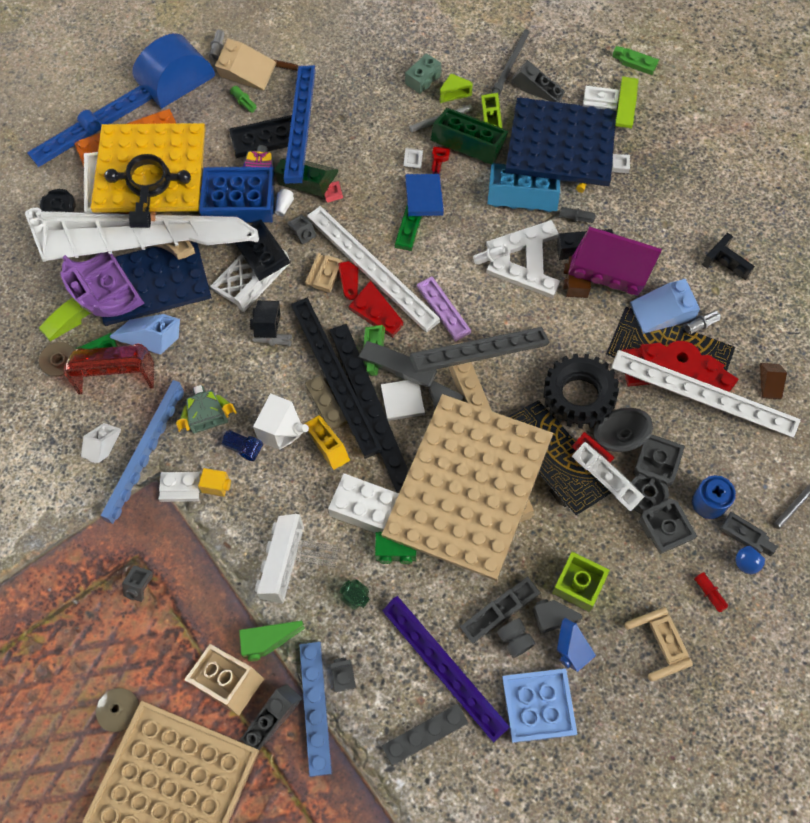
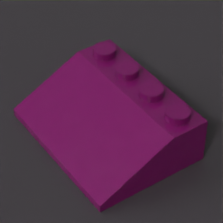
(614, 261)

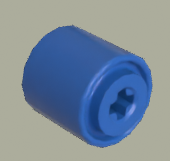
(706, 501)

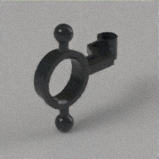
(141, 216)

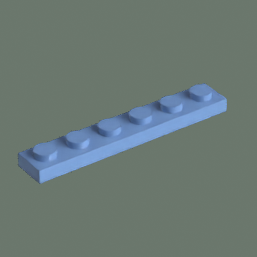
(315, 709)

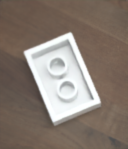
(362, 504)

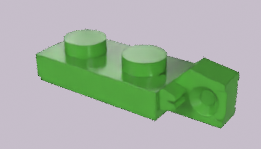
(636, 60)
(375, 335)

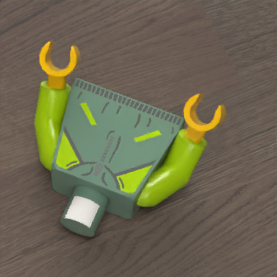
(204, 411)

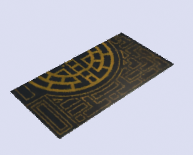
(630, 336)
(559, 469)

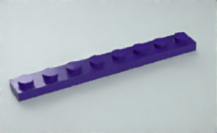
(446, 669)

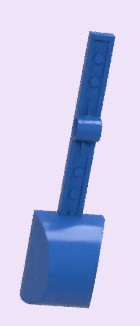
(163, 71)

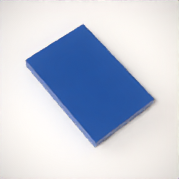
(424, 195)

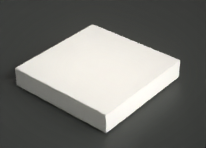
(402, 400)

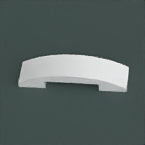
(608, 476)

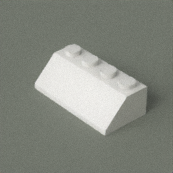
(280, 558)

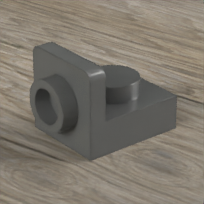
(302, 228)
(136, 583)
(343, 675)

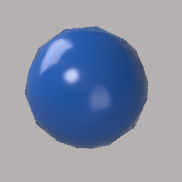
(749, 560)

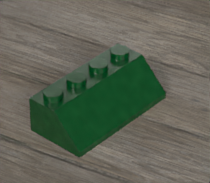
(468, 135)

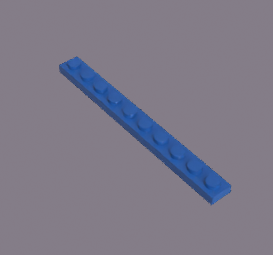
(299, 125)

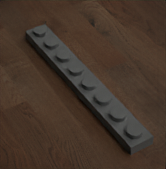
(478, 350)

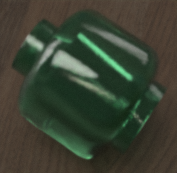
(354, 594)

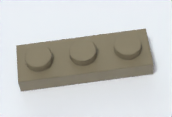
(325, 402)

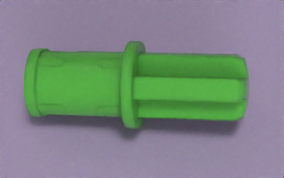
(243, 98)

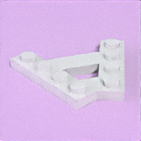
(531, 276)

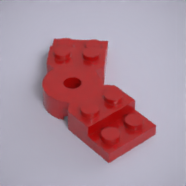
(695, 365)

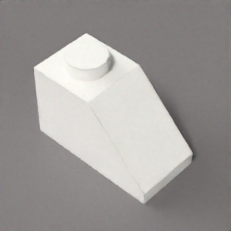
(99, 442)

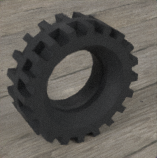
(585, 370)

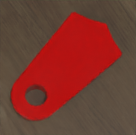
(349, 279)

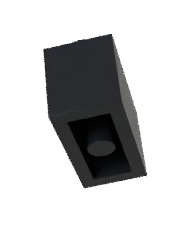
(265, 319)

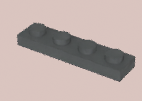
(425, 734)

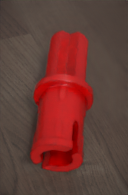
(711, 592)

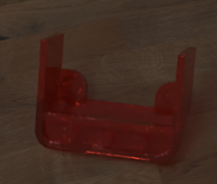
(108, 362)

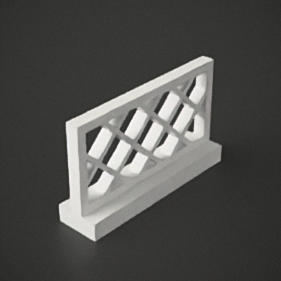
(248, 292)

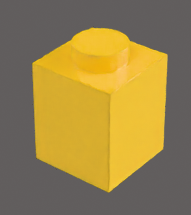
(214, 482)

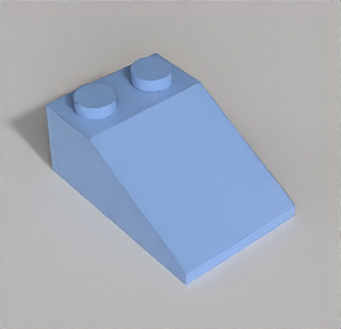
(665, 306)

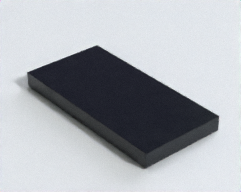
(269, 133)
(265, 255)

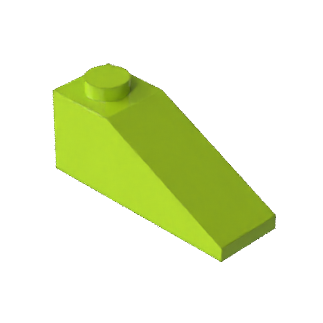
(491, 109)

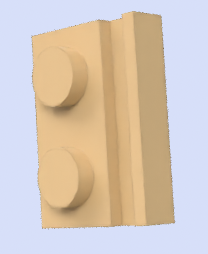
(323, 273)

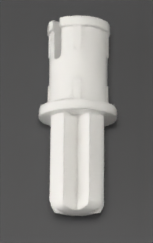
(491, 254)

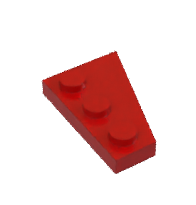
(376, 310)

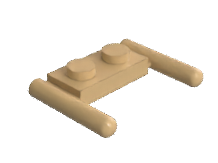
(668, 640)

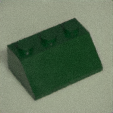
(315, 177)

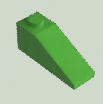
(265, 639)

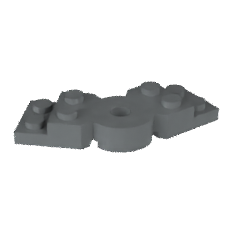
(661, 516)

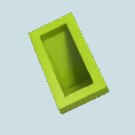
(455, 88)

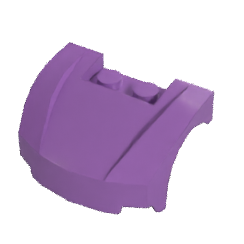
(100, 285)

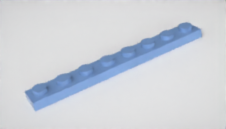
(141, 455)

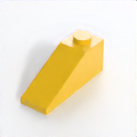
(327, 442)

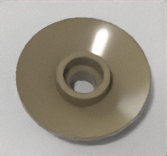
(51, 355)
(122, 718)

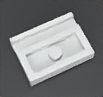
(601, 98)
(179, 486)

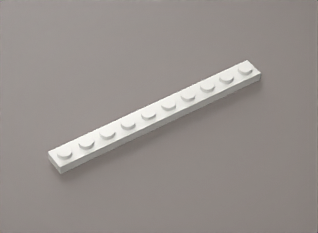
(374, 269)
(705, 393)

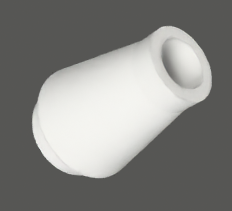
(283, 201)

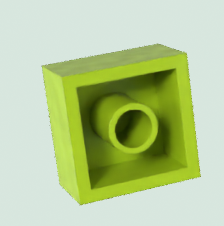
(581, 581)

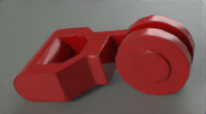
(439, 159)

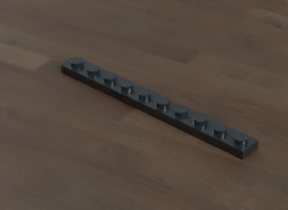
(336, 378)
(370, 404)

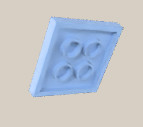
(539, 705)

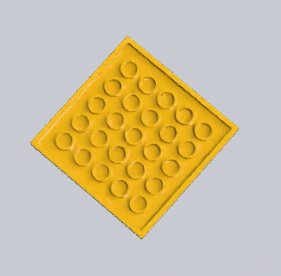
(176, 144)

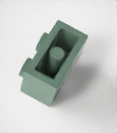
(423, 73)

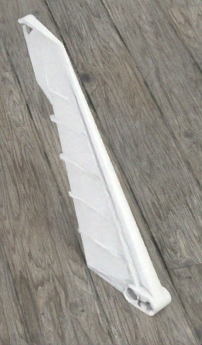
(94, 233)

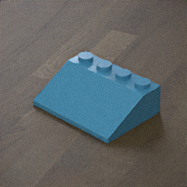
(522, 190)

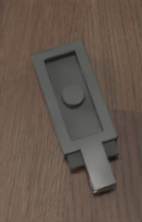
(748, 534)

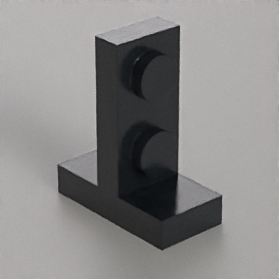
(728, 258)

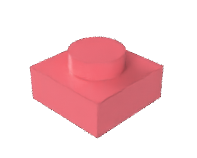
(334, 192)

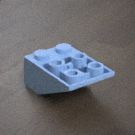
(153, 332)

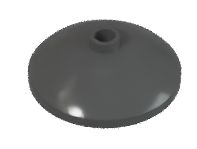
(624, 430)

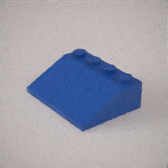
(238, 193)

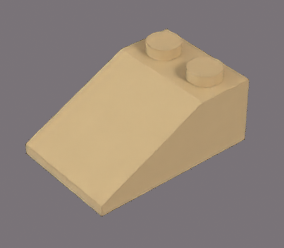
(244, 65)
(224, 679)

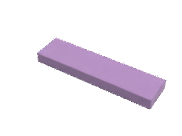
(443, 309)

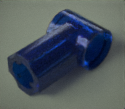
(247, 447)

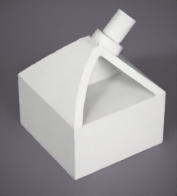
(278, 423)

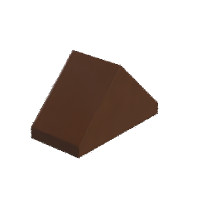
(772, 380)

